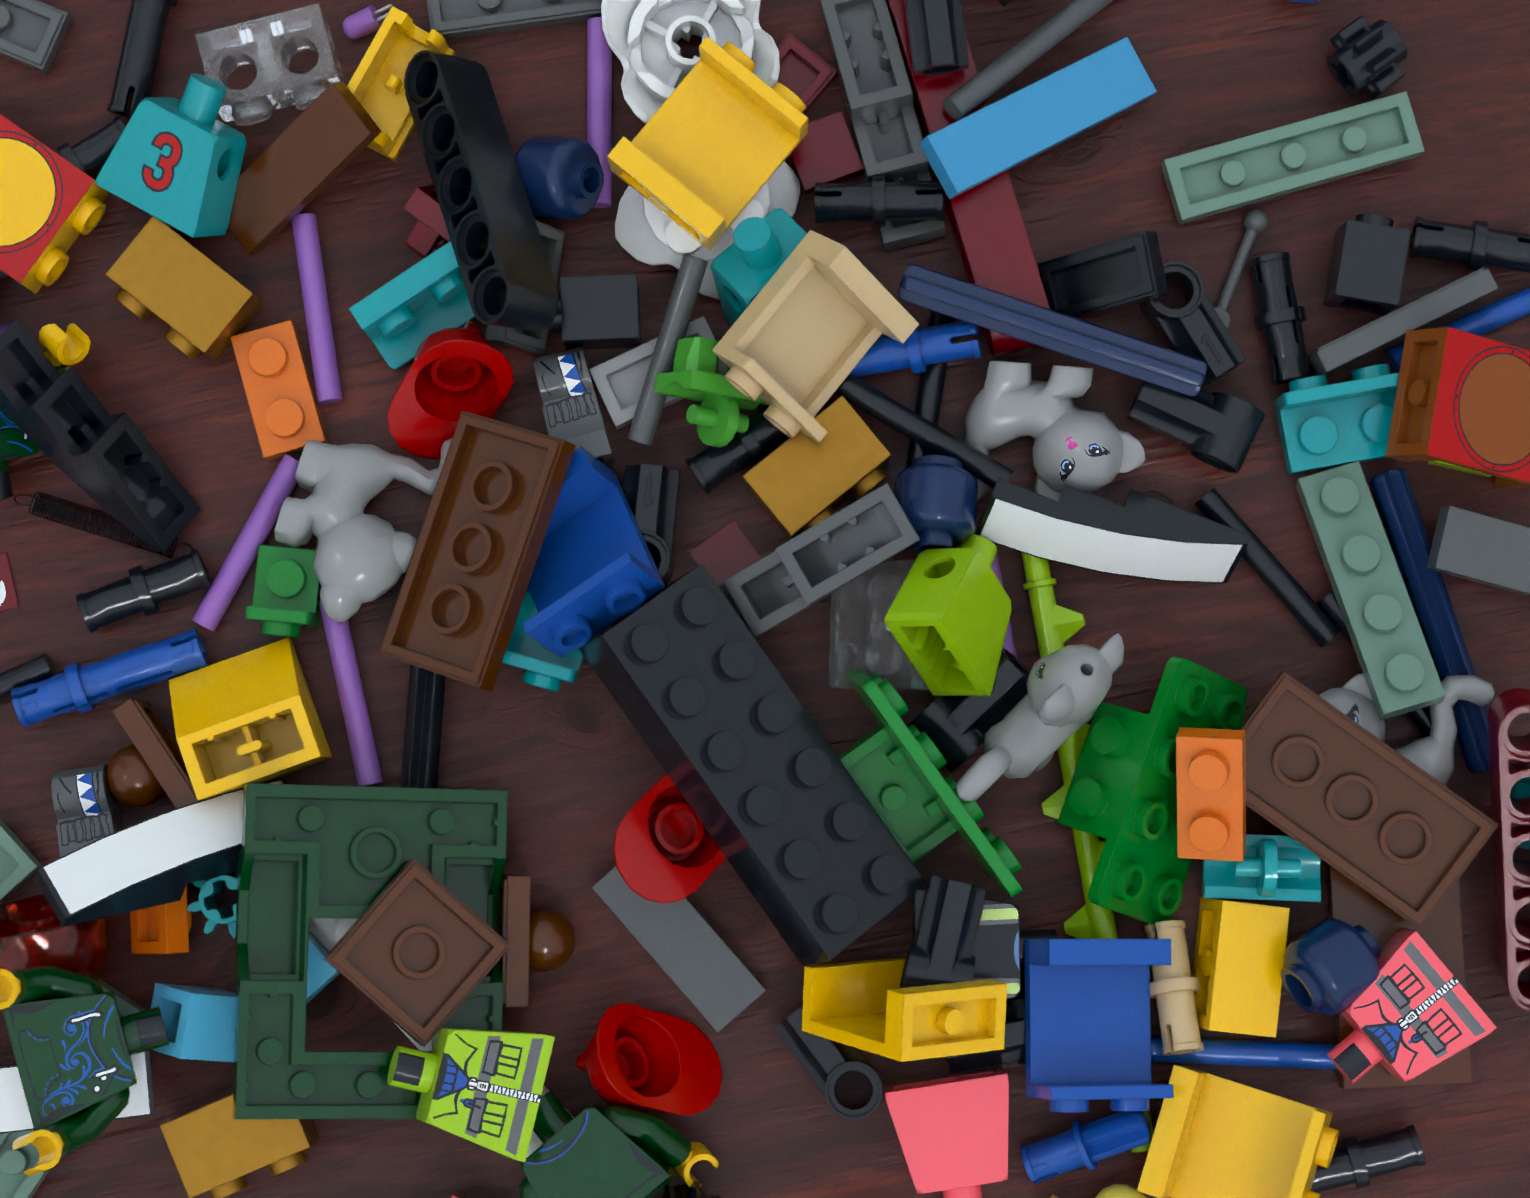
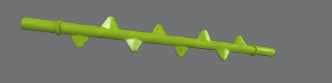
(1053, 628)

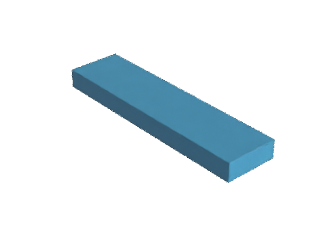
(1037, 117)

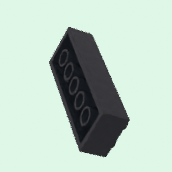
(753, 767)

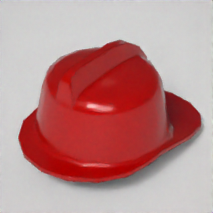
(448, 374)
(664, 846)
(651, 1061)

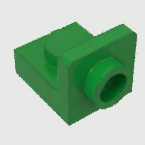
(285, 591)

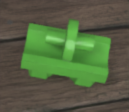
(697, 379)

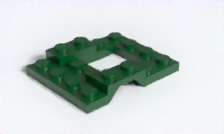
(330, 857)

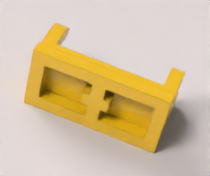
(381, 75)
(1239, 965)

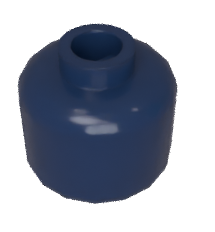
(558, 176)
(938, 500)
(1330, 966)

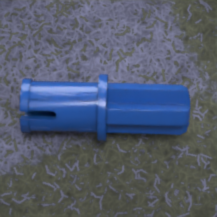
(1084, 1145)

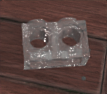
(270, 46)

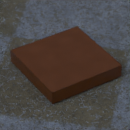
(417, 952)

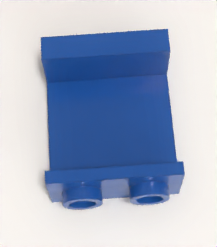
(590, 560)
(1091, 1022)

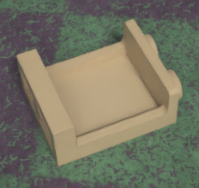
(809, 333)

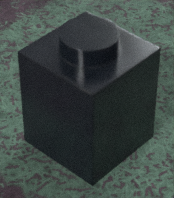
(1367, 265)
(599, 312)

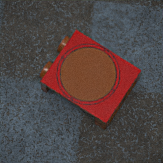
(1463, 404)

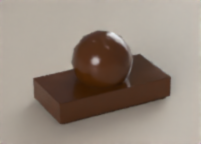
(149, 765)
(537, 938)

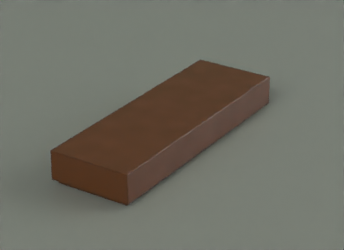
(299, 165)

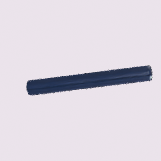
(1052, 330)
(1432, 607)

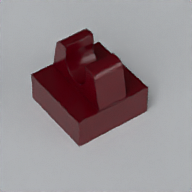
(430, 230)

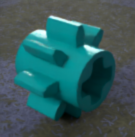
(208, 904)

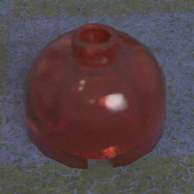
(36, 938)

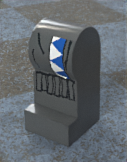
(571, 402)
(83, 807)

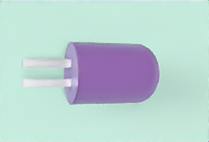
(364, 22)

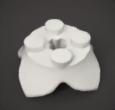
(646, 36)
(659, 241)

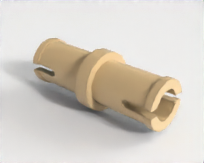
(1175, 991)

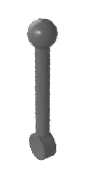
(1255, 222)

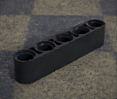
(480, 192)

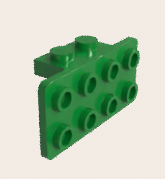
(903, 784)
(1129, 788)

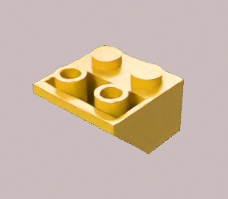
(246, 720)

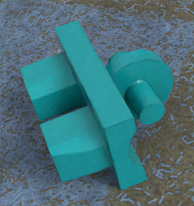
(1271, 870)

